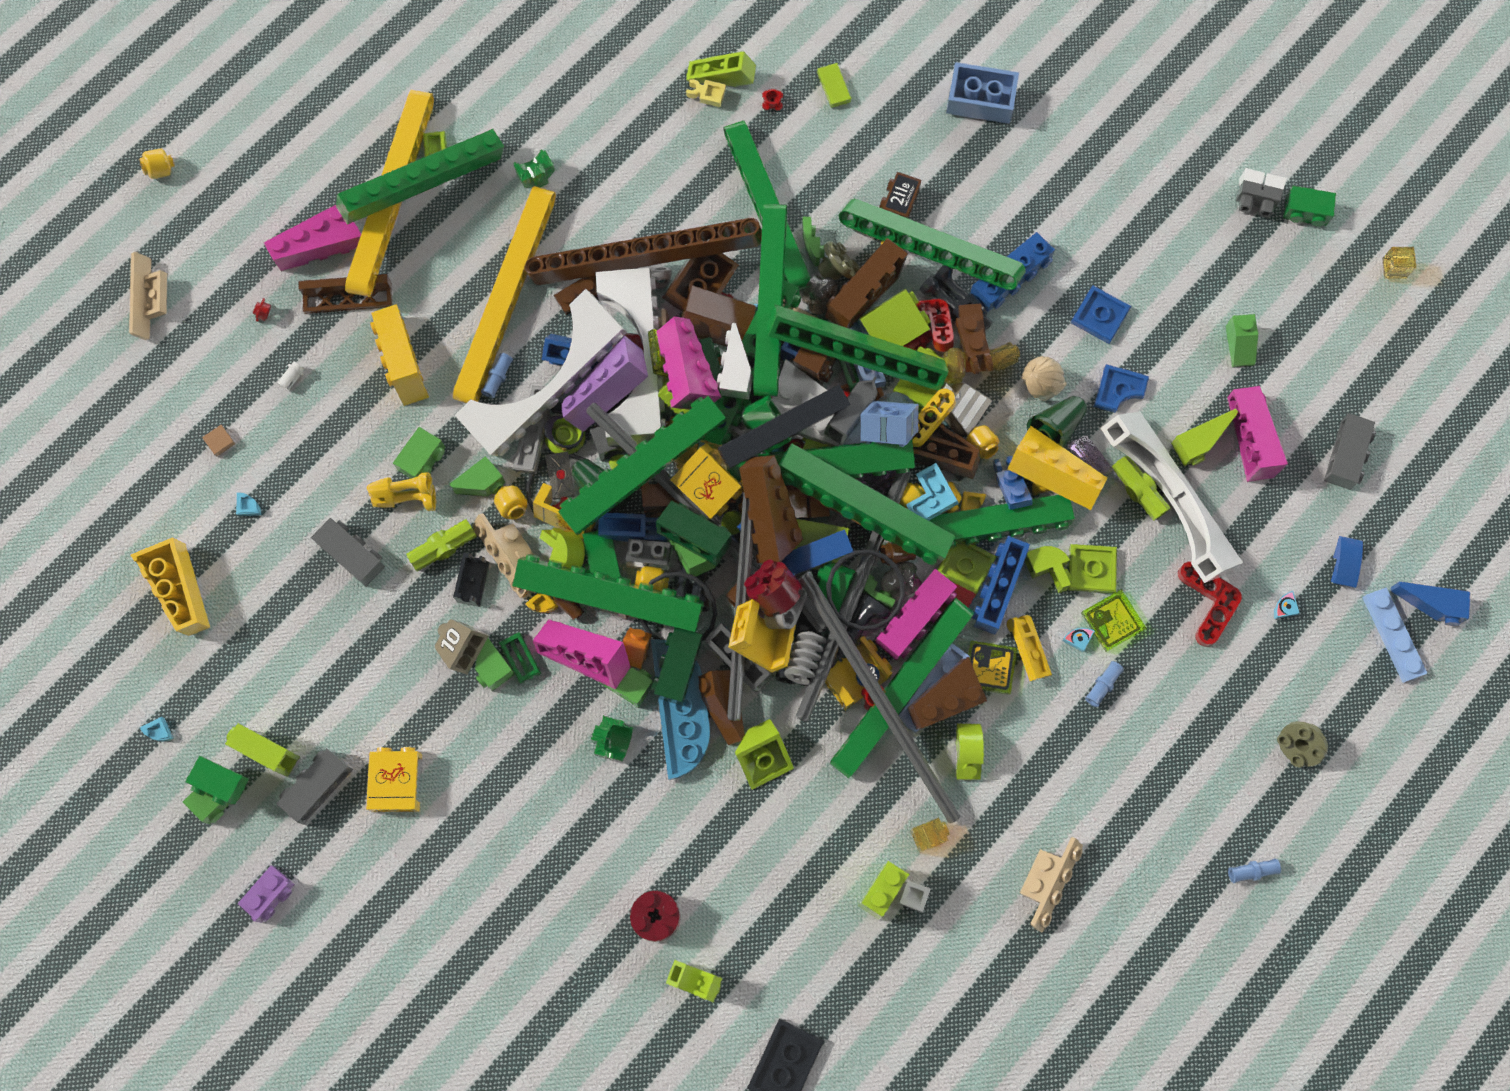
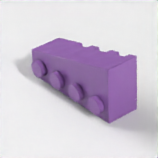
(607, 383)

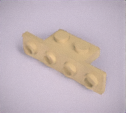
(147, 295)
(505, 546)
(1048, 879)

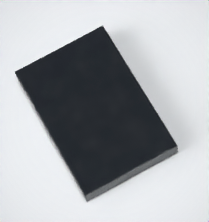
(786, 1059)

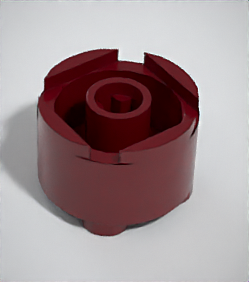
(773, 588)
(649, 903)

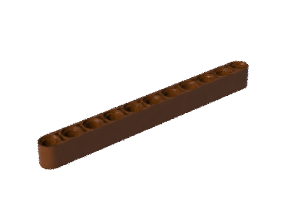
(645, 251)

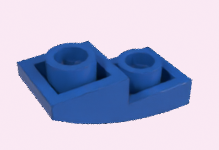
(1348, 563)

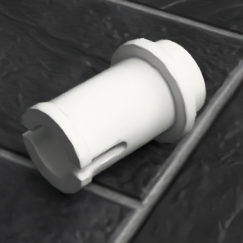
(291, 376)

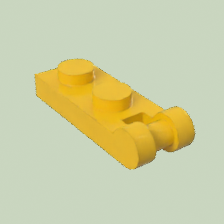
(1029, 647)

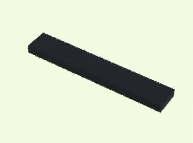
(783, 426)

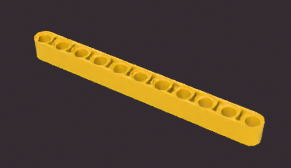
(380, 225)
(504, 296)

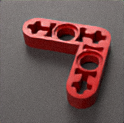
(930, 308)
(1218, 596)

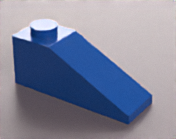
(1437, 602)

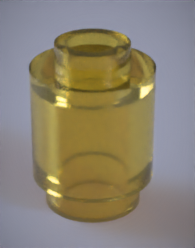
(1004, 356)
(956, 365)

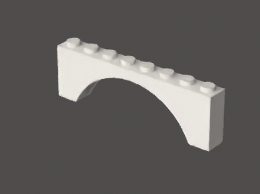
(631, 295)
(592, 337)
(1209, 547)

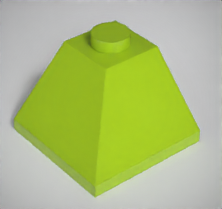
(763, 754)

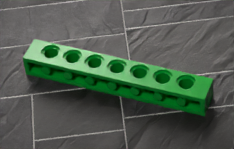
(733, 415)

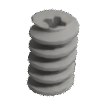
(802, 657)

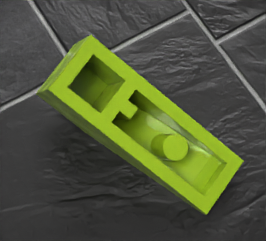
(728, 69)
(1197, 442)

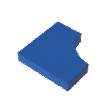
(1118, 386)

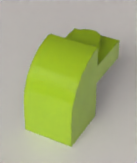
(566, 546)
(1049, 560)
(969, 751)
(694, 981)

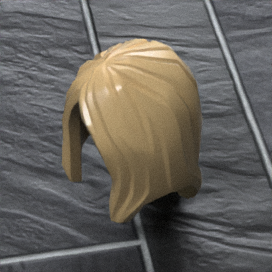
(1044, 378)

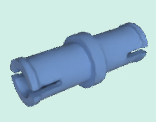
(497, 375)
(1104, 684)
(1254, 870)

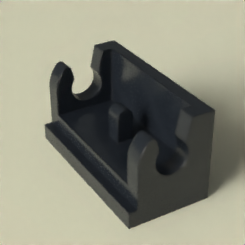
(471, 580)

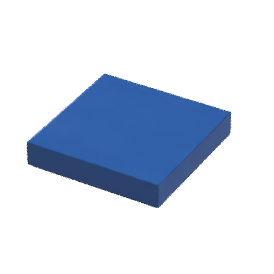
(1100, 314)

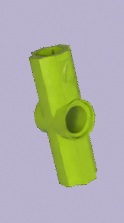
(1140, 487)
(441, 545)

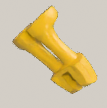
(387, 493)

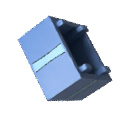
(889, 422)

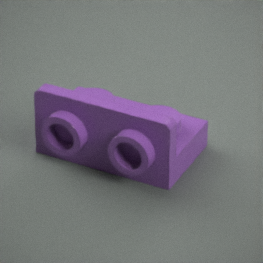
(266, 895)

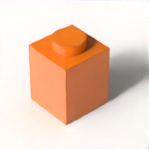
(637, 646)

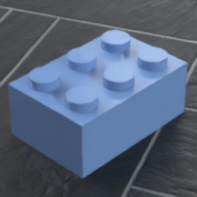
(982, 92)

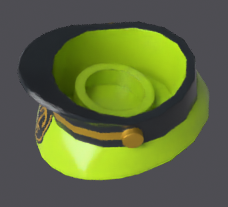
(562, 435)

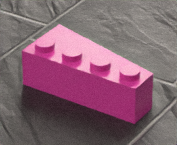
(313, 239)
(685, 364)
(1256, 434)
(916, 614)
(583, 652)

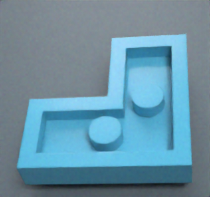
(937, 497)

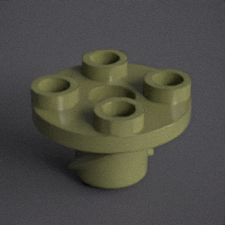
(837, 262)
(1303, 744)

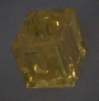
(1399, 262)
(930, 834)

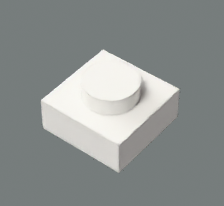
(914, 896)

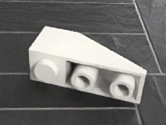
(736, 375)

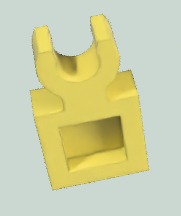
(709, 93)

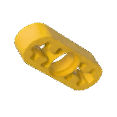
(946, 408)

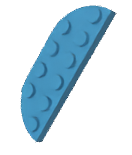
(683, 727)

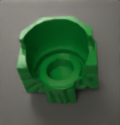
(536, 171)
(611, 739)

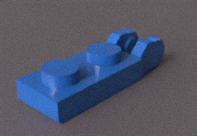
(1012, 486)

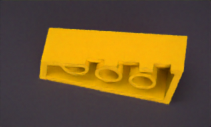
(398, 355)
(1056, 469)
(174, 584)

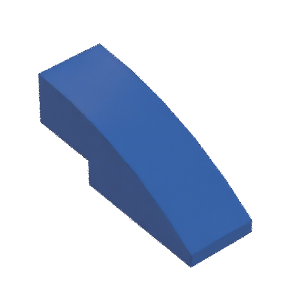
(629, 526)
(818, 552)

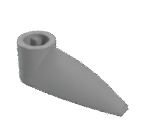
(788, 619)

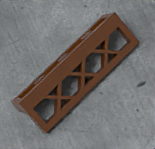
(336, 286)

